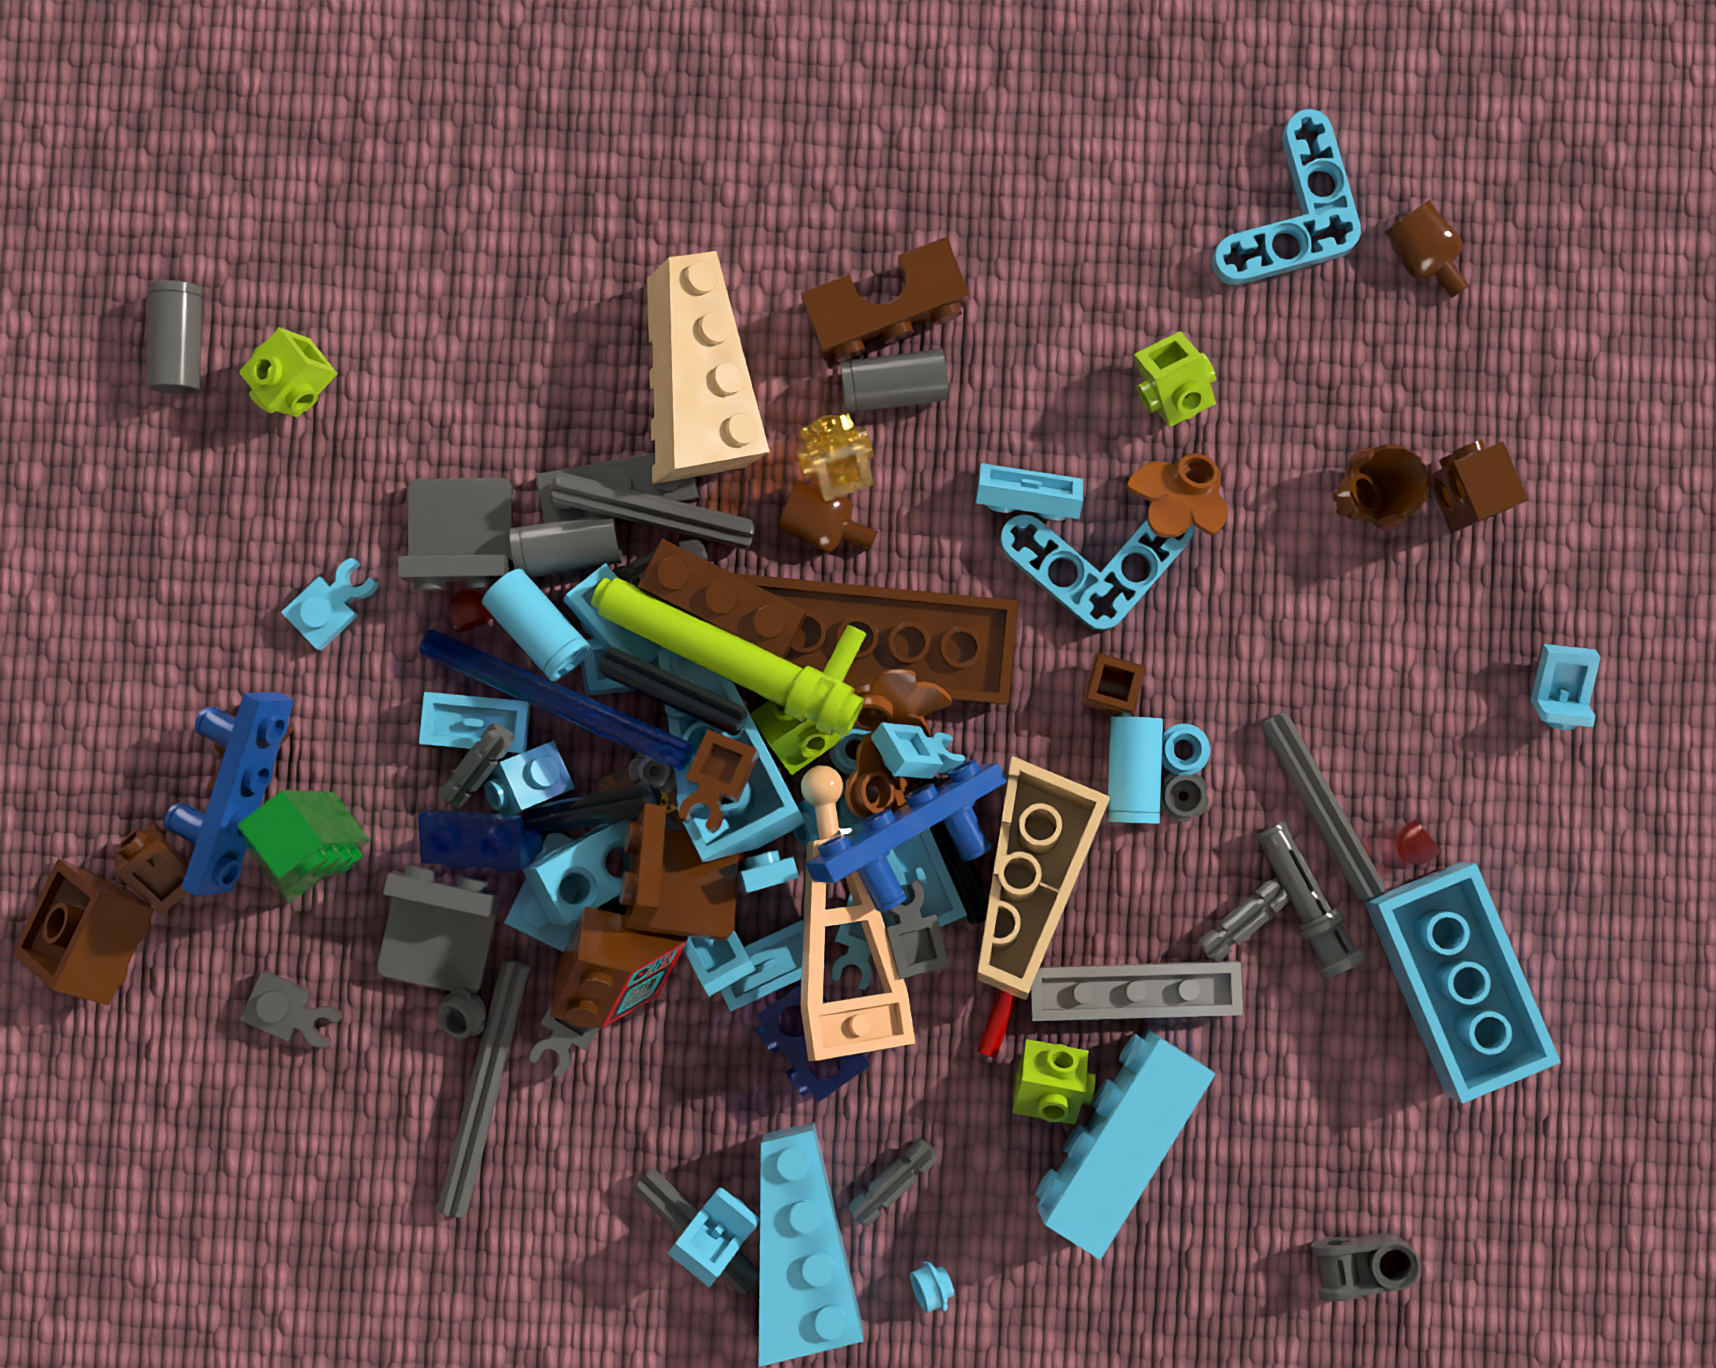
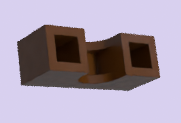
(848, 322)
(723, 599)

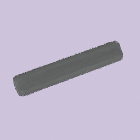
(678, 1215)

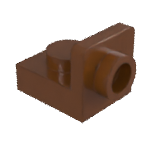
(152, 868)

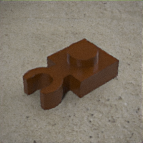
(718, 772)

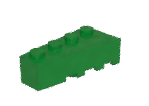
(303, 839)

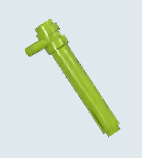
(799, 690)

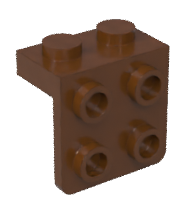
(672, 886)

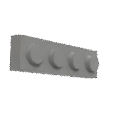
(1137, 991)

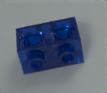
(794, 1048)

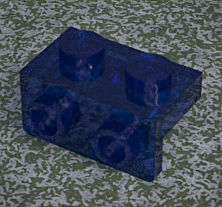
(476, 840)

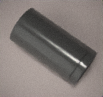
(174, 337)
(894, 380)
(566, 545)

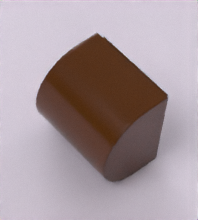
(1113, 685)

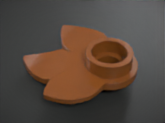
(1178, 500)
(899, 700)
(872, 775)

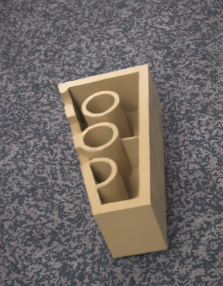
(699, 374)
(1037, 861)

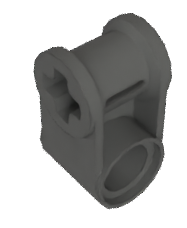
(1360, 1264)

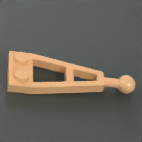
(859, 1022)

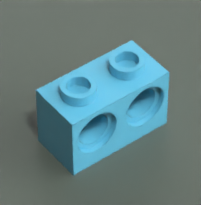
(586, 862)

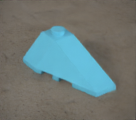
(765, 805)

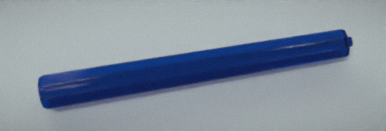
(557, 700)

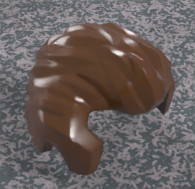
(1382, 486)

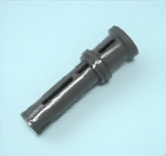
(1319, 921)

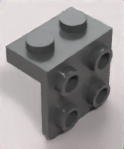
(458, 533)
(437, 929)

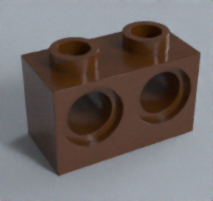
(1476, 484)

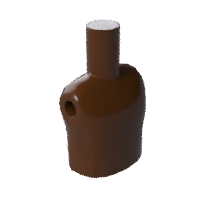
(1429, 247)
(822, 522)

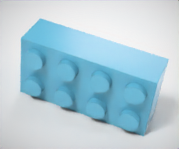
(1462, 982)
(1122, 1142)

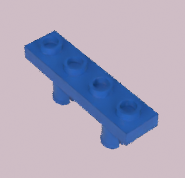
(239, 788)
(886, 830)

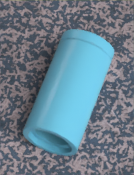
(536, 624)
(1135, 769)

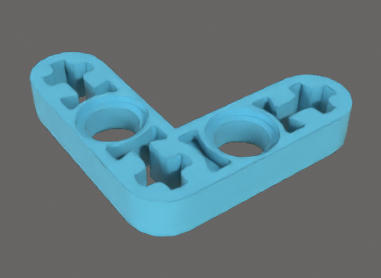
(1316, 210)
(1089, 579)

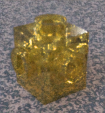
(835, 456)

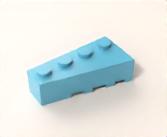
(804, 1269)

